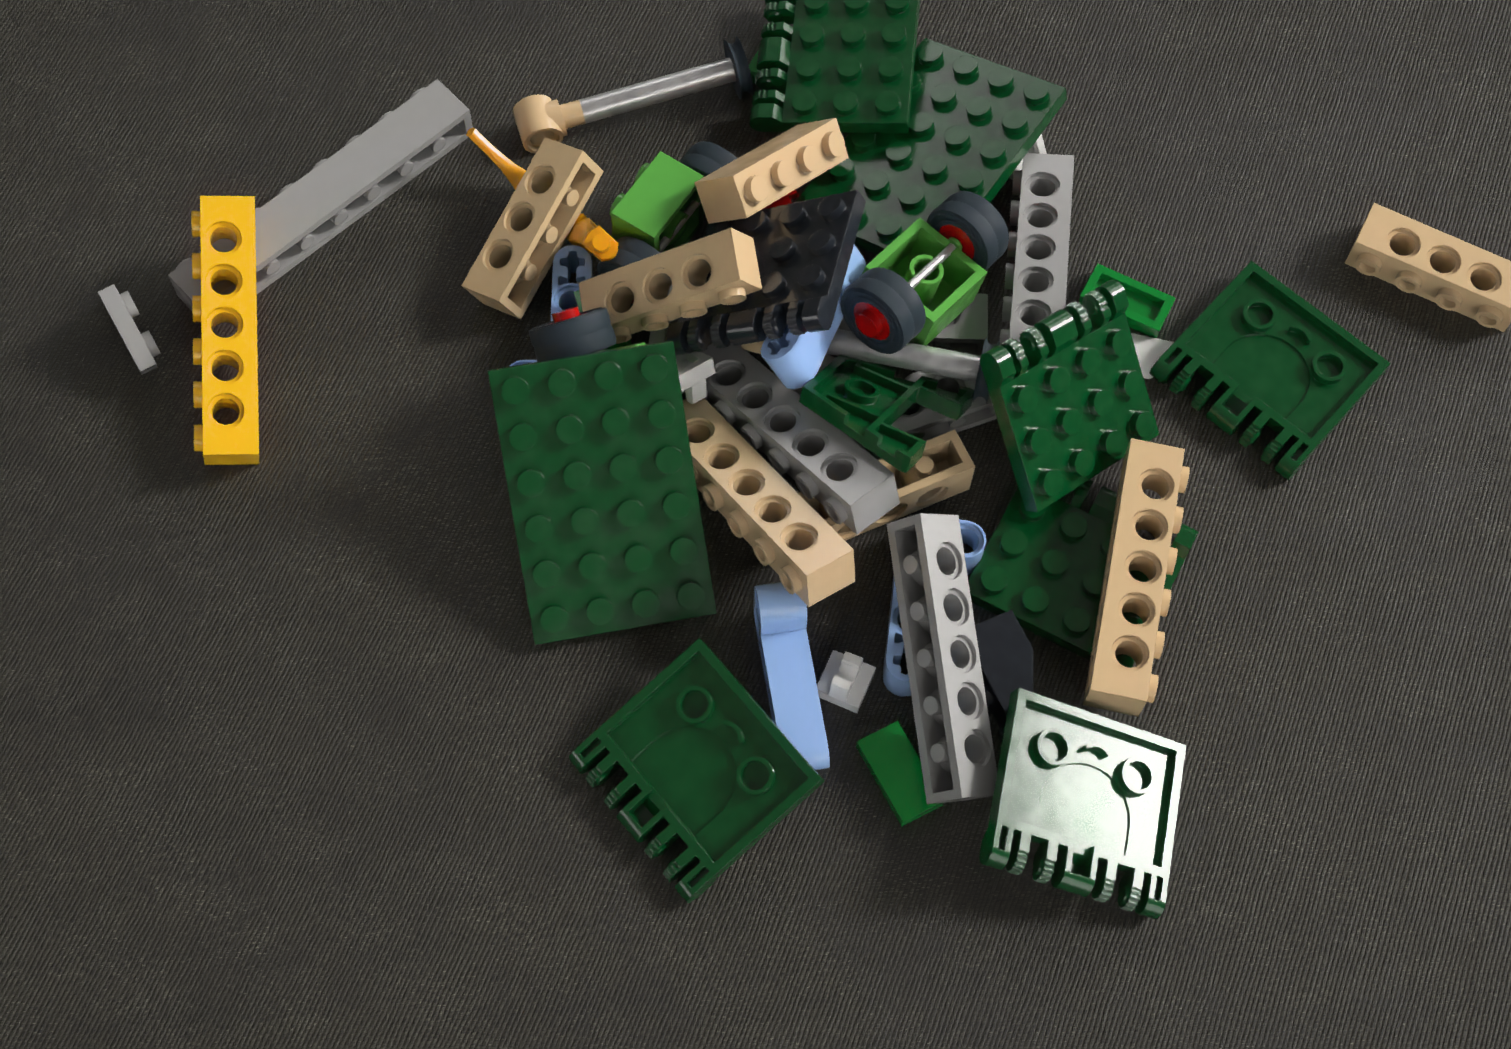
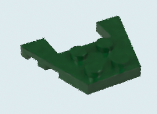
(868, 399)

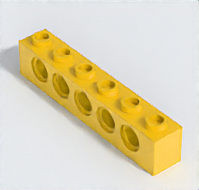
(234, 220)

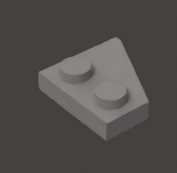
(122, 310)

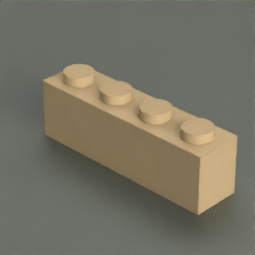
(771, 171)

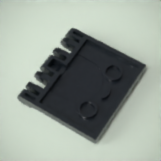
(801, 268)

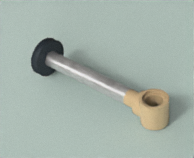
(543, 118)
(911, 357)

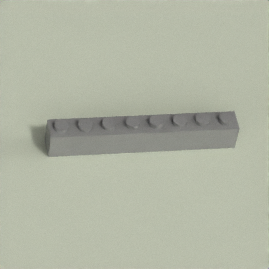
(345, 186)

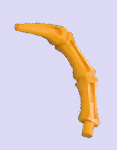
(583, 233)

